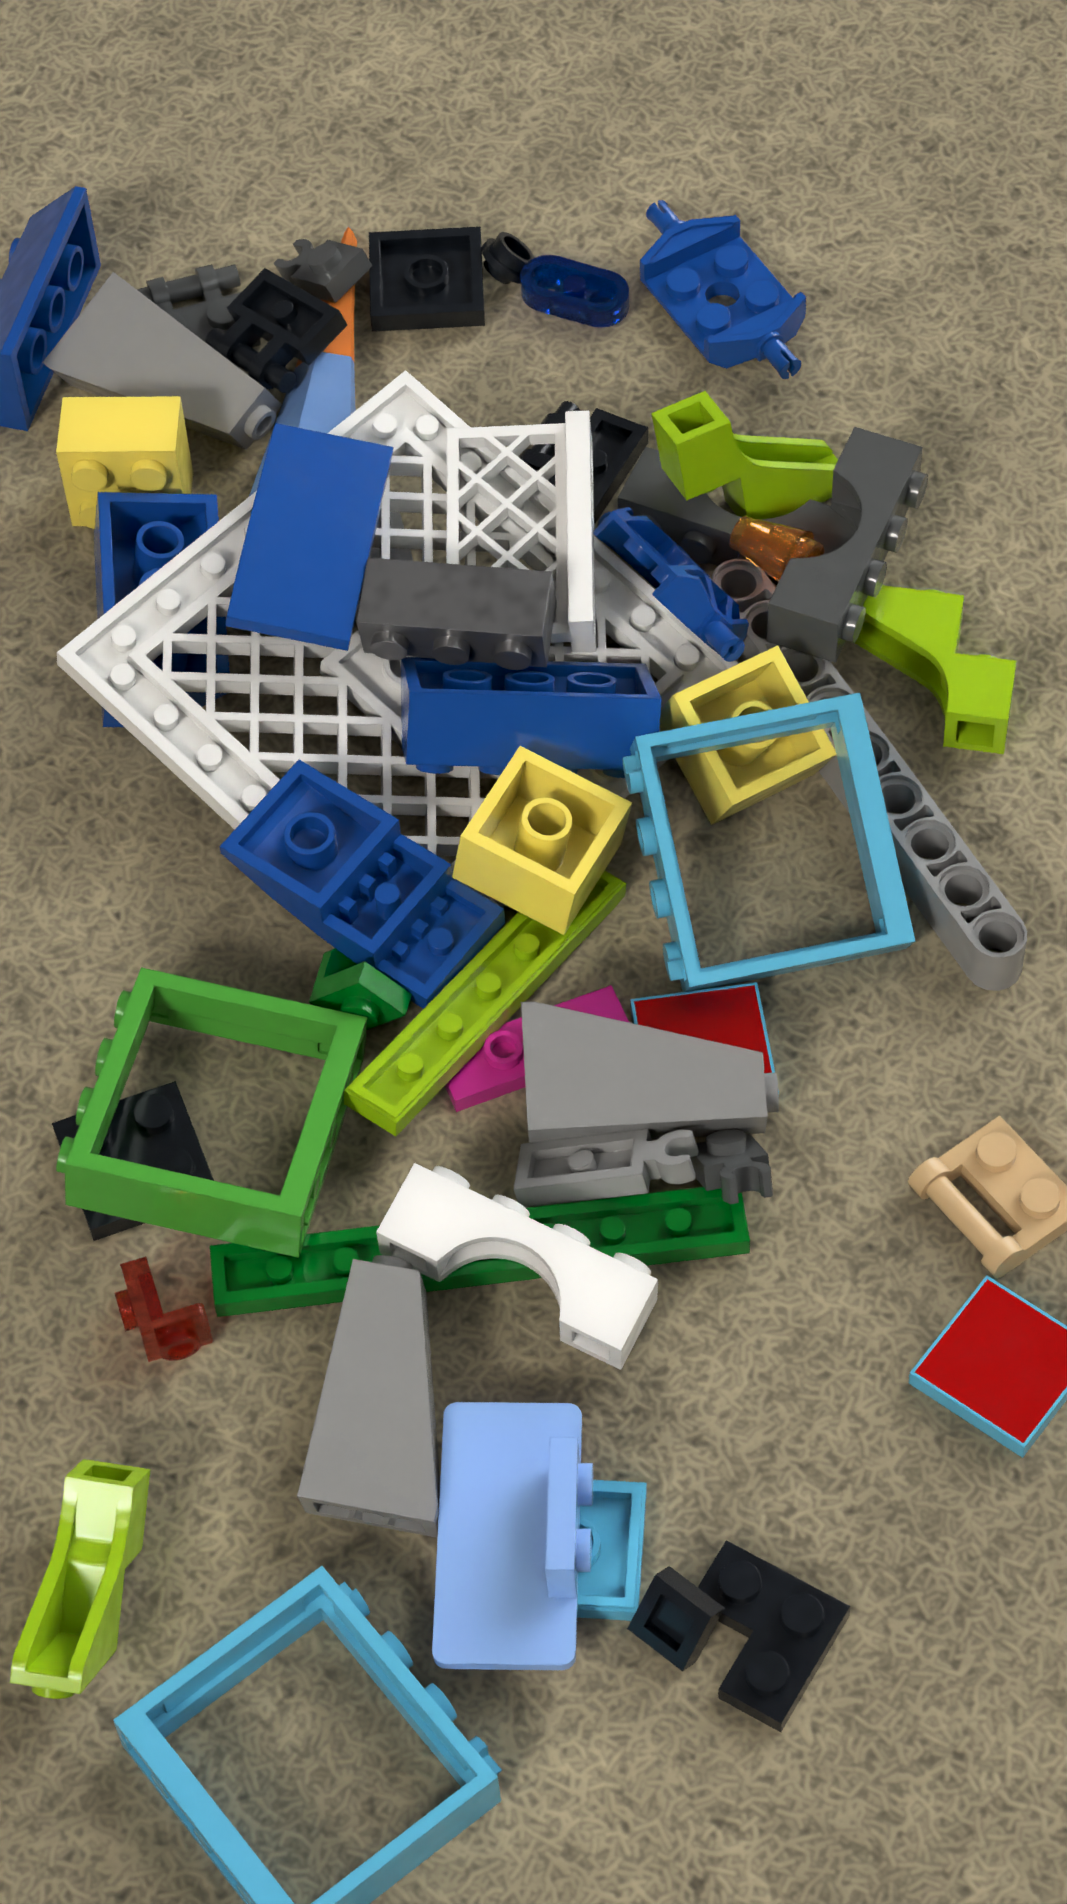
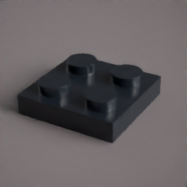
(426, 279)
(146, 1131)

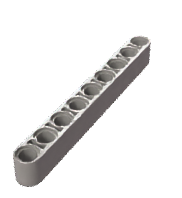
(918, 828)

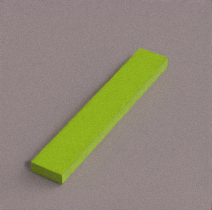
(470, 1010)

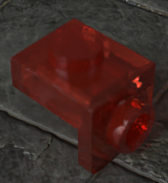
(164, 1335)

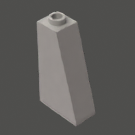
(138, 350)
(622, 1076)
(376, 1417)

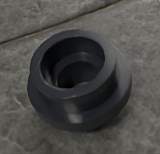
(505, 257)

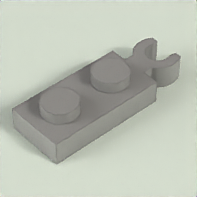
(601, 1166)

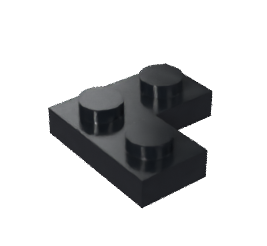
(786, 1627)

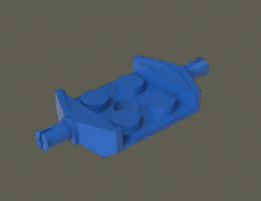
(710, 260)
(678, 580)

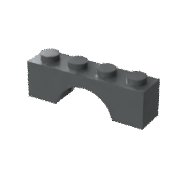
(706, 528)
(823, 596)

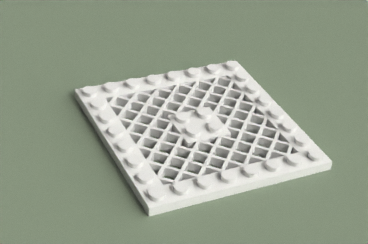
(118, 649)

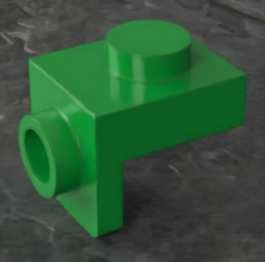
(358, 990)

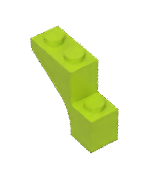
(757, 473)
(921, 638)
(80, 1597)

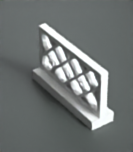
(571, 516)

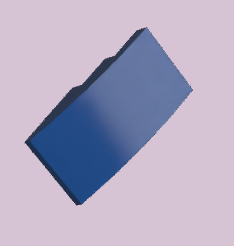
(309, 537)
(362, 882)

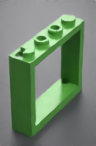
(194, 1202)

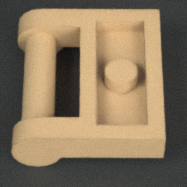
(1011, 1184)

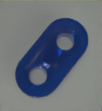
(580, 294)

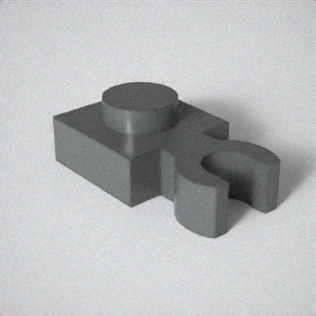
(324, 270)
(734, 1164)

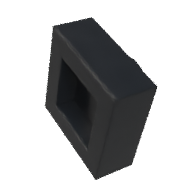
(675, 1618)

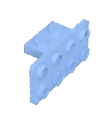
(510, 1536)

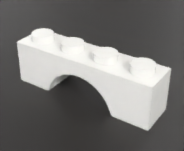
(445, 1225)

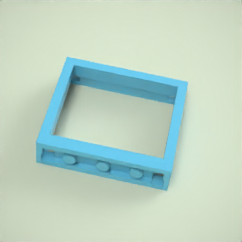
(867, 814)
(242, 1652)

